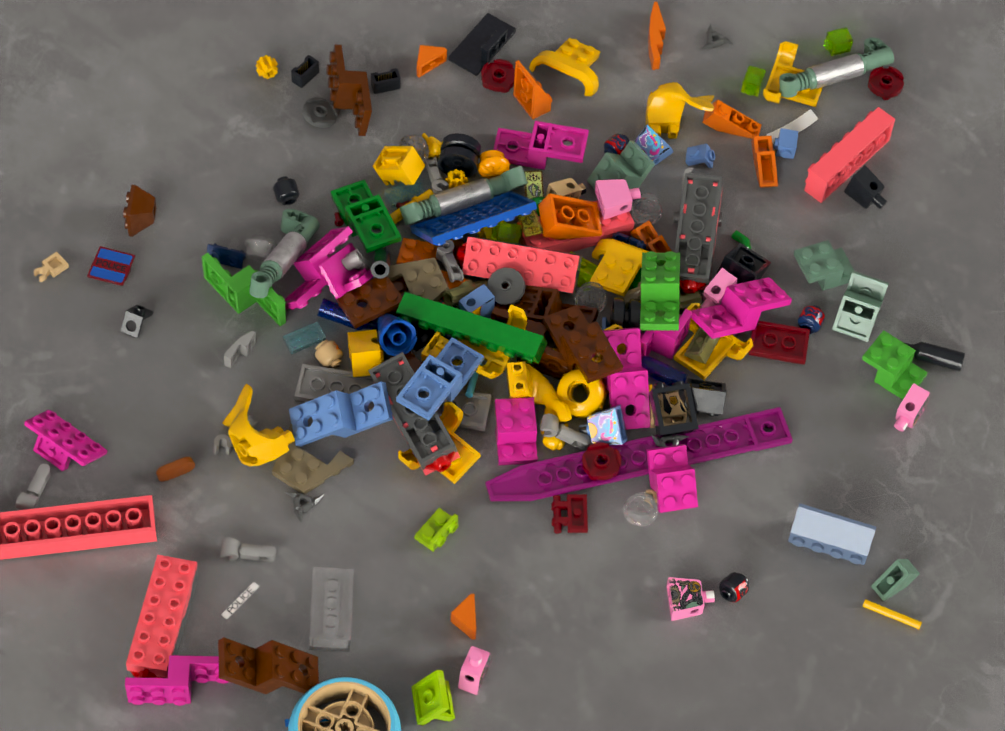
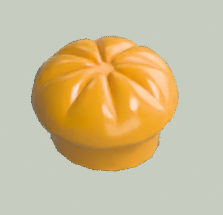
(492, 164)

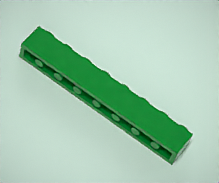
(472, 327)

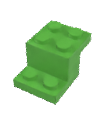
(894, 364)

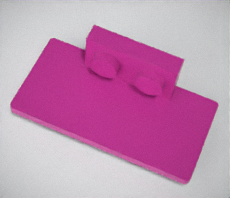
(338, 277)
(61, 441)

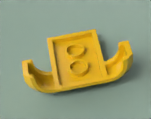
(574, 60)
(784, 64)
(617, 266)
(726, 346)
(498, 360)
(451, 418)

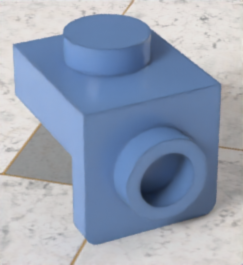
(700, 154)

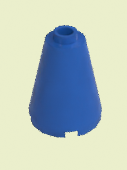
(396, 334)

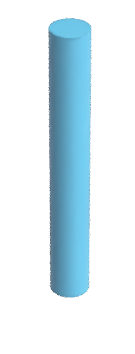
(472, 384)

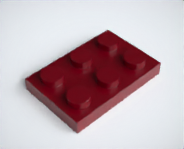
(780, 342)

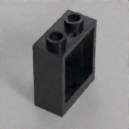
(677, 429)

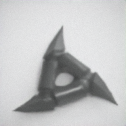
(720, 39)
(668, 439)
(300, 509)

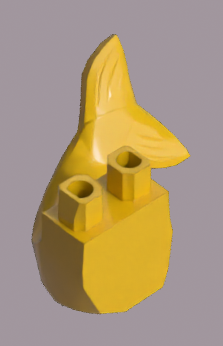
(667, 105)
(528, 382)
(252, 445)

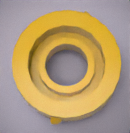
(593, 403)

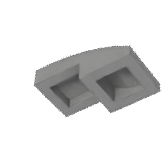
(241, 346)

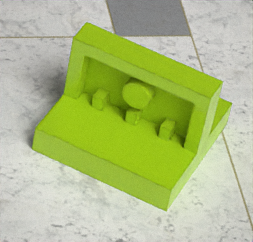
(432, 699)

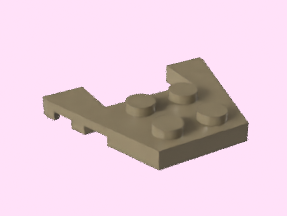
(421, 277)
(304, 471)

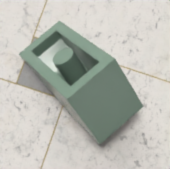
(895, 579)

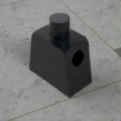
(866, 189)

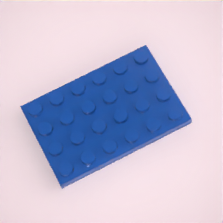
(472, 219)

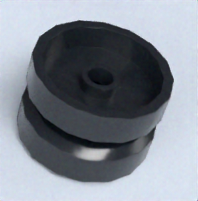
(459, 153)
(626, 318)

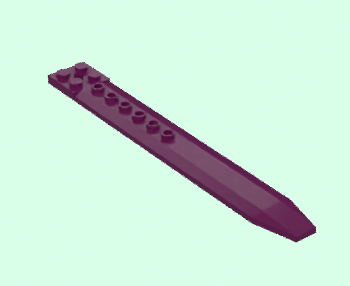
(708, 443)

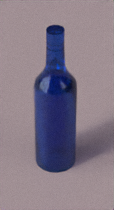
(332, 311)
(662, 372)

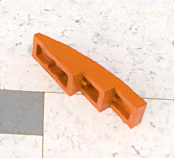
(655, 36)

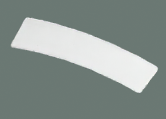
(798, 124)

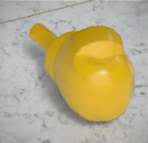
(433, 144)
(553, 443)

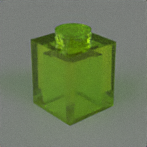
(838, 41)
(753, 81)
(507, 232)

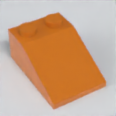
(530, 92)
(569, 217)

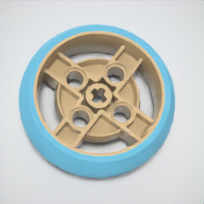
(358, 696)

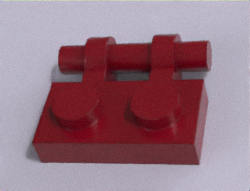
(576, 513)

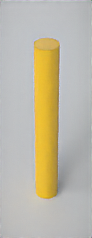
(892, 614)

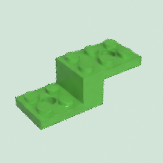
(236, 289)
(660, 291)

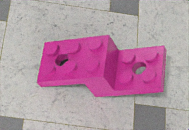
(542, 143)
(309, 268)
(740, 307)
(632, 383)
(178, 685)

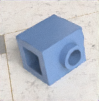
(786, 143)

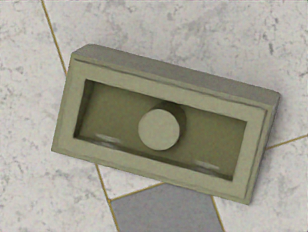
(701, 346)

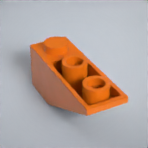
(730, 121)

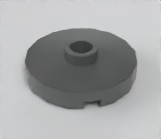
(320, 112)
(515, 289)

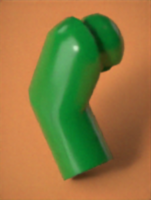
(740, 238)

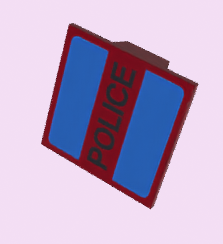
(111, 266)

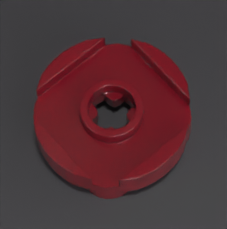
(495, 83)
(883, 90)
(598, 471)

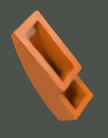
(764, 161)
(650, 237)

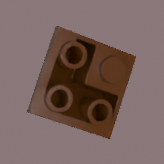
(140, 210)

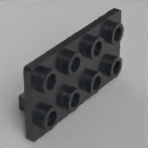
(482, 44)

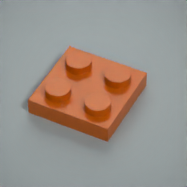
(415, 250)

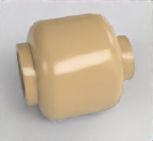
(329, 354)

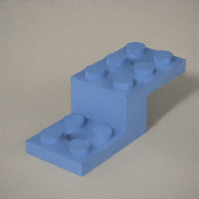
(440, 378)
(340, 414)

